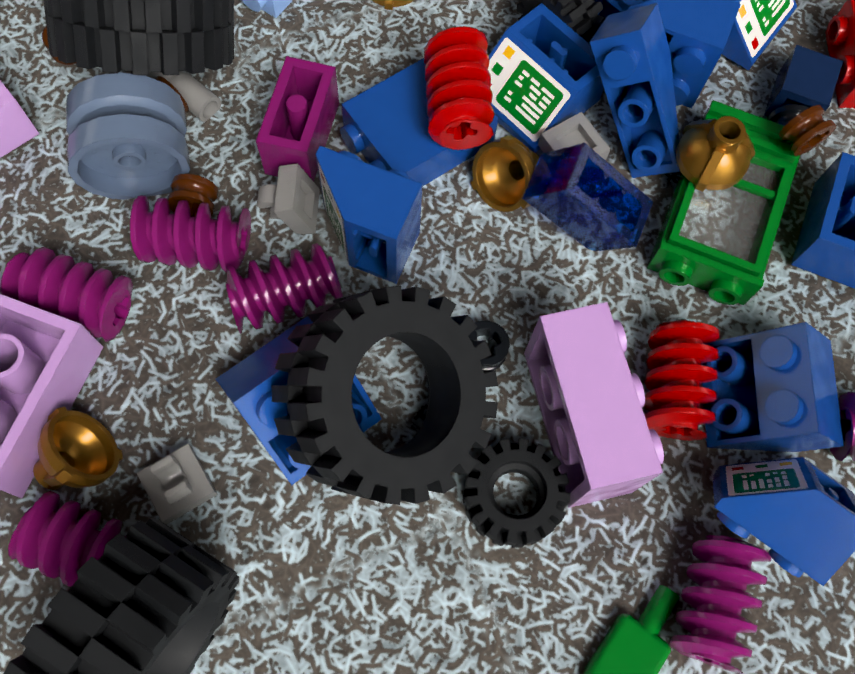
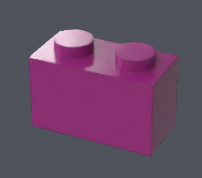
(298, 116)

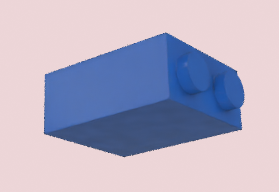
(392, 128)

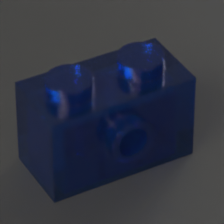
(588, 198)

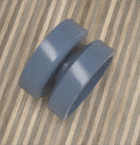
(125, 136)

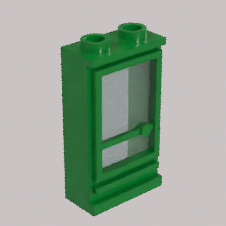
(727, 235)

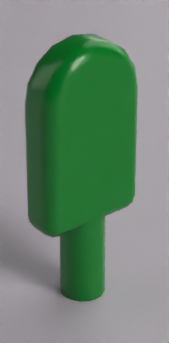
(634, 644)

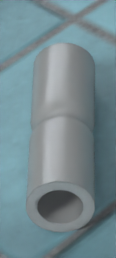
(198, 98)

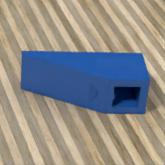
(639, 87)

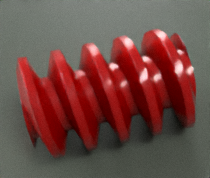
(458, 88)
(678, 377)

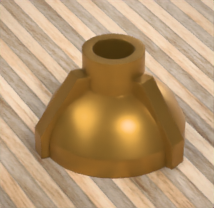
(714, 153)
(503, 173)
(75, 451)

